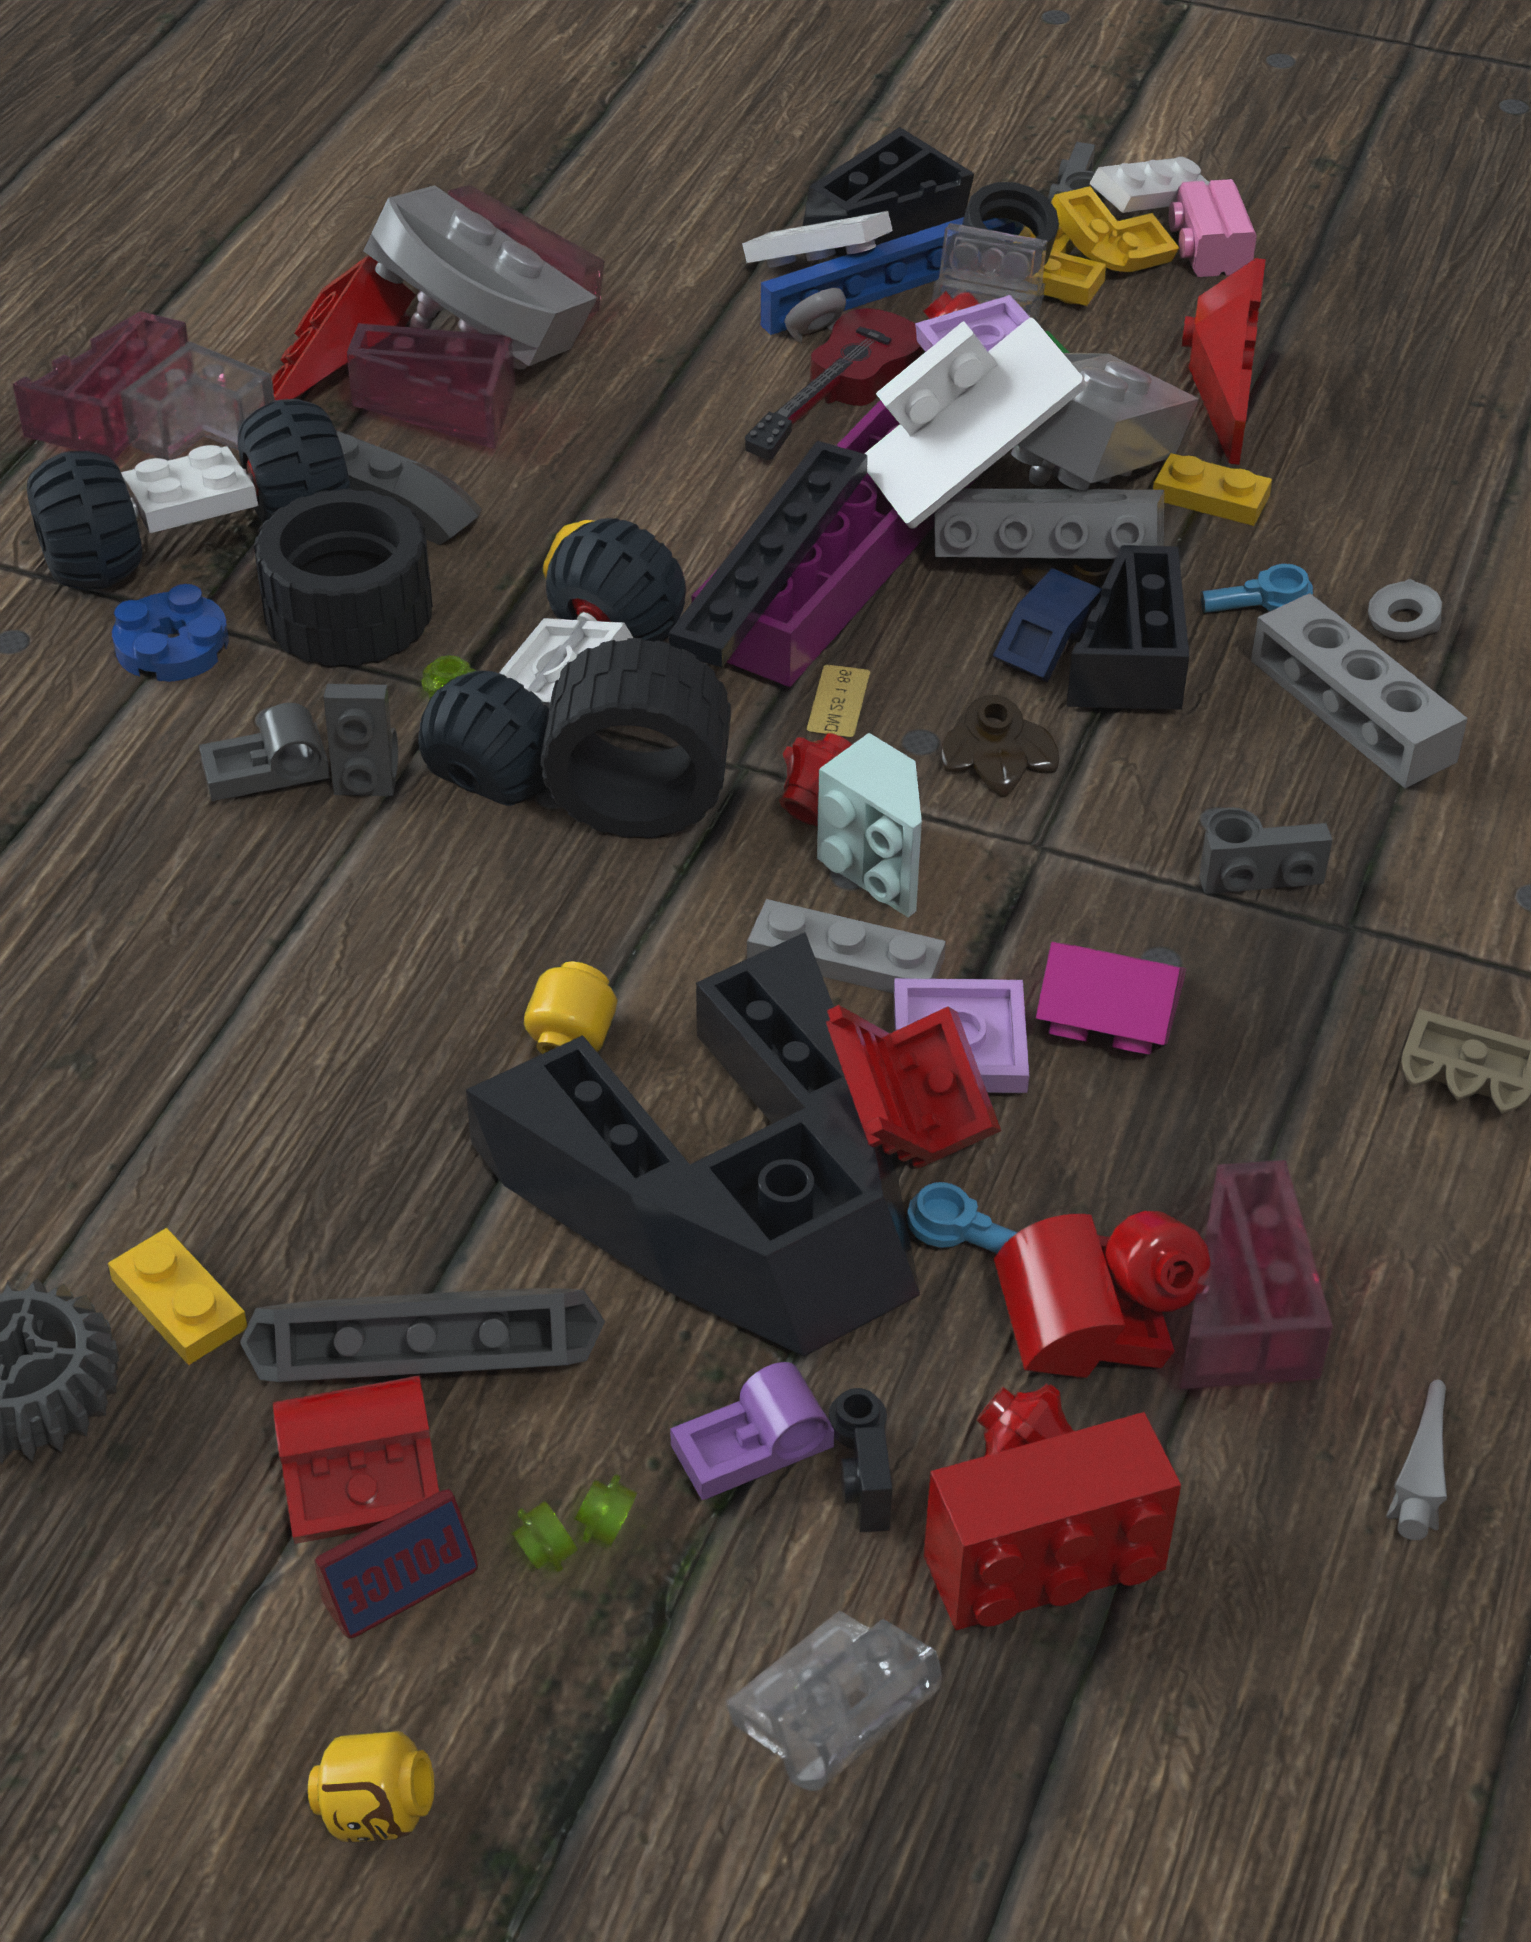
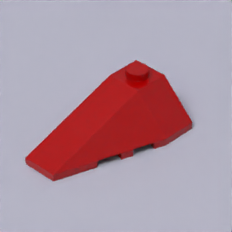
(331, 321)
(1223, 351)

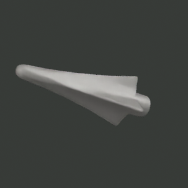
(1422, 1478)

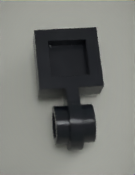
(861, 1424)

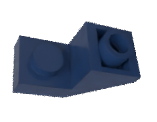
(1045, 622)

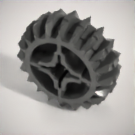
(46, 1386)

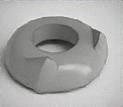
(815, 313)
(1406, 596)

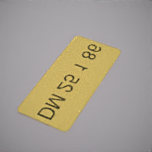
(838, 700)

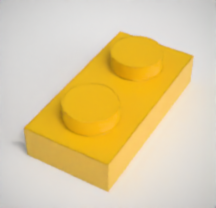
(1213, 488)
(177, 1296)

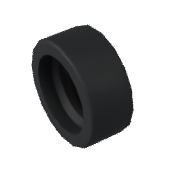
(1016, 203)

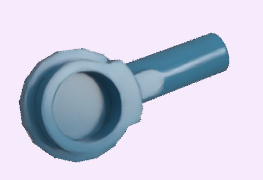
(1271, 590)
(946, 1217)

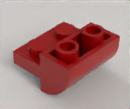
(1067, 1306)
(354, 1457)

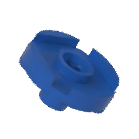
(144, 628)

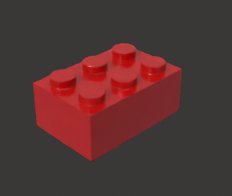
(1050, 1521)

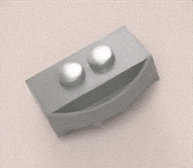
(477, 275)
(1110, 427)

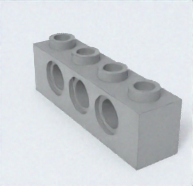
(1048, 522)
(1358, 690)

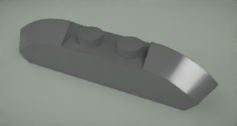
(430, 494)
(421, 1333)

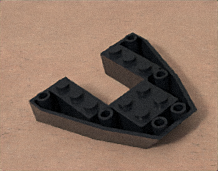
(774, 1232)

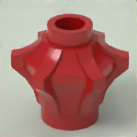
(802, 779)
(1022, 1418)

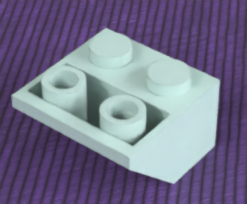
(872, 821)

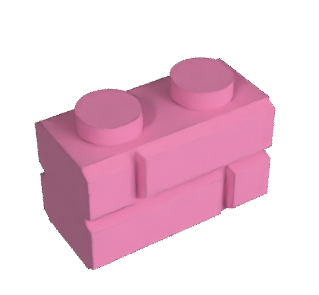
(1212, 227)

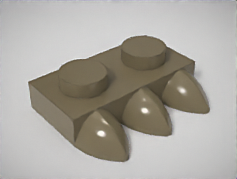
(1468, 1060)

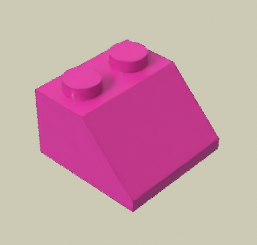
(1109, 995)

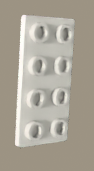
(965, 412)

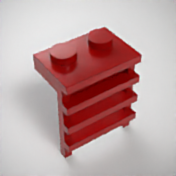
(914, 1086)

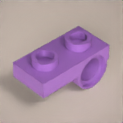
(761, 1433)

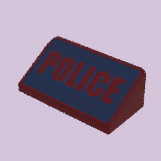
(396, 1564)

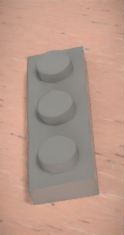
(848, 947)

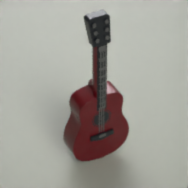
(851, 367)

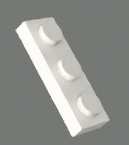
(1145, 183)
(818, 239)

